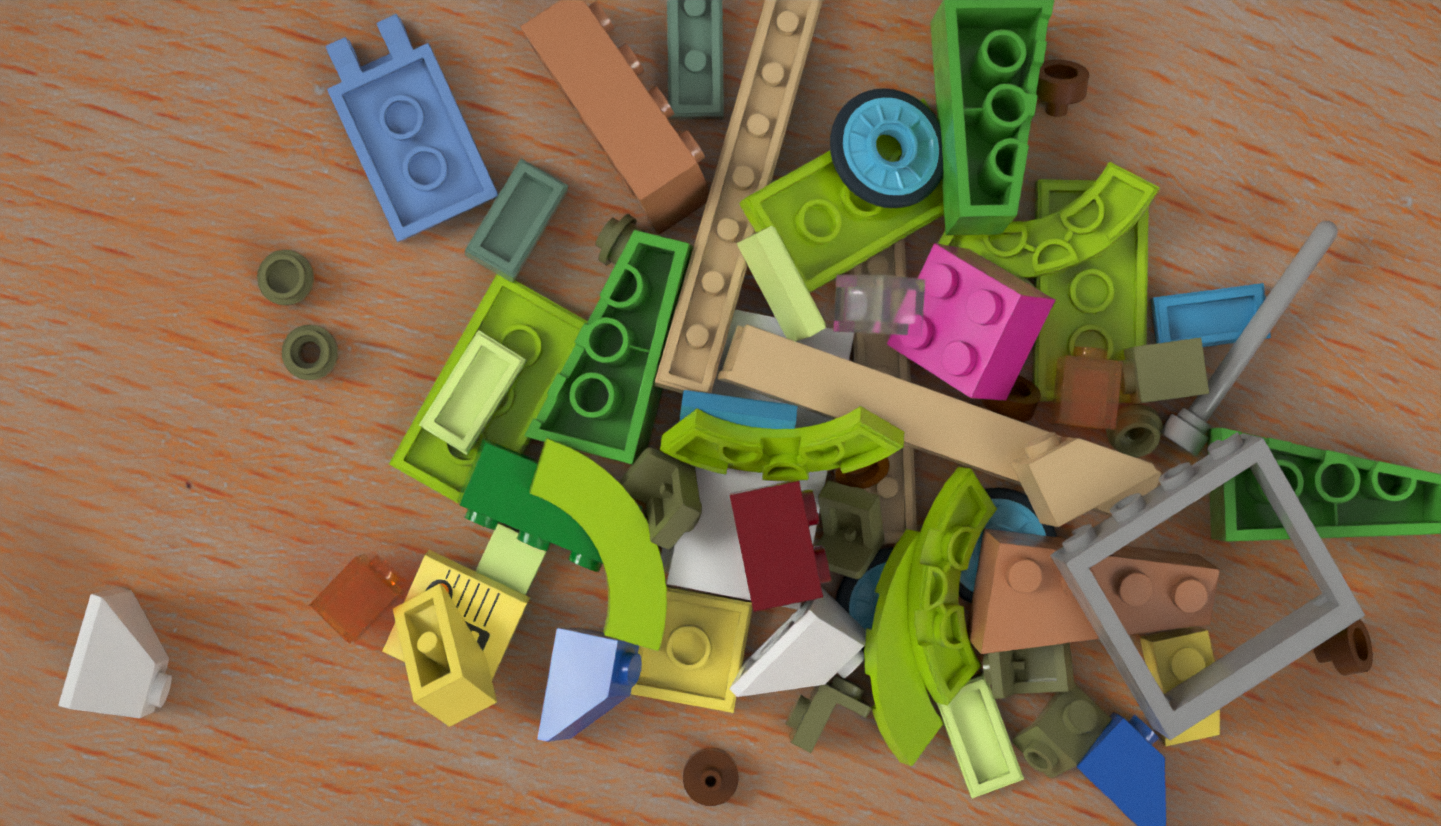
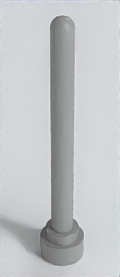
(1191, 425)

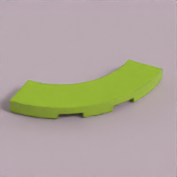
(1070, 234)
(783, 453)
(620, 534)
(940, 555)
(898, 690)

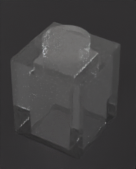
(879, 305)

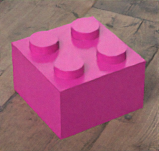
(974, 323)

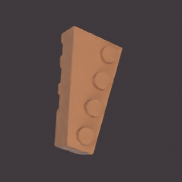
(619, 110)
(1027, 603)

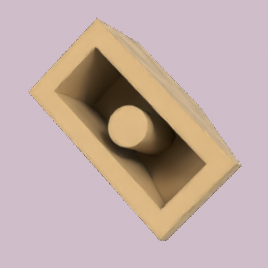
(1074, 476)

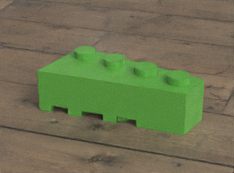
(985, 102)
(606, 389)
(1337, 492)

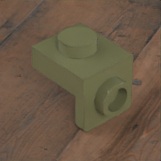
(669, 494)
(850, 528)
(1029, 670)
(812, 713)
(1062, 732)

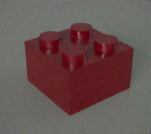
(778, 544)

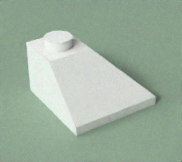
(804, 650)
(116, 660)

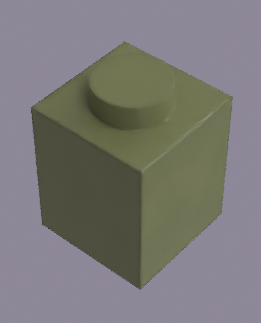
(1164, 371)

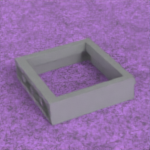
(1251, 661)

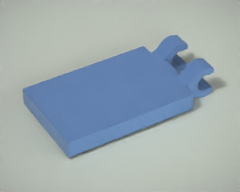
(409, 133)

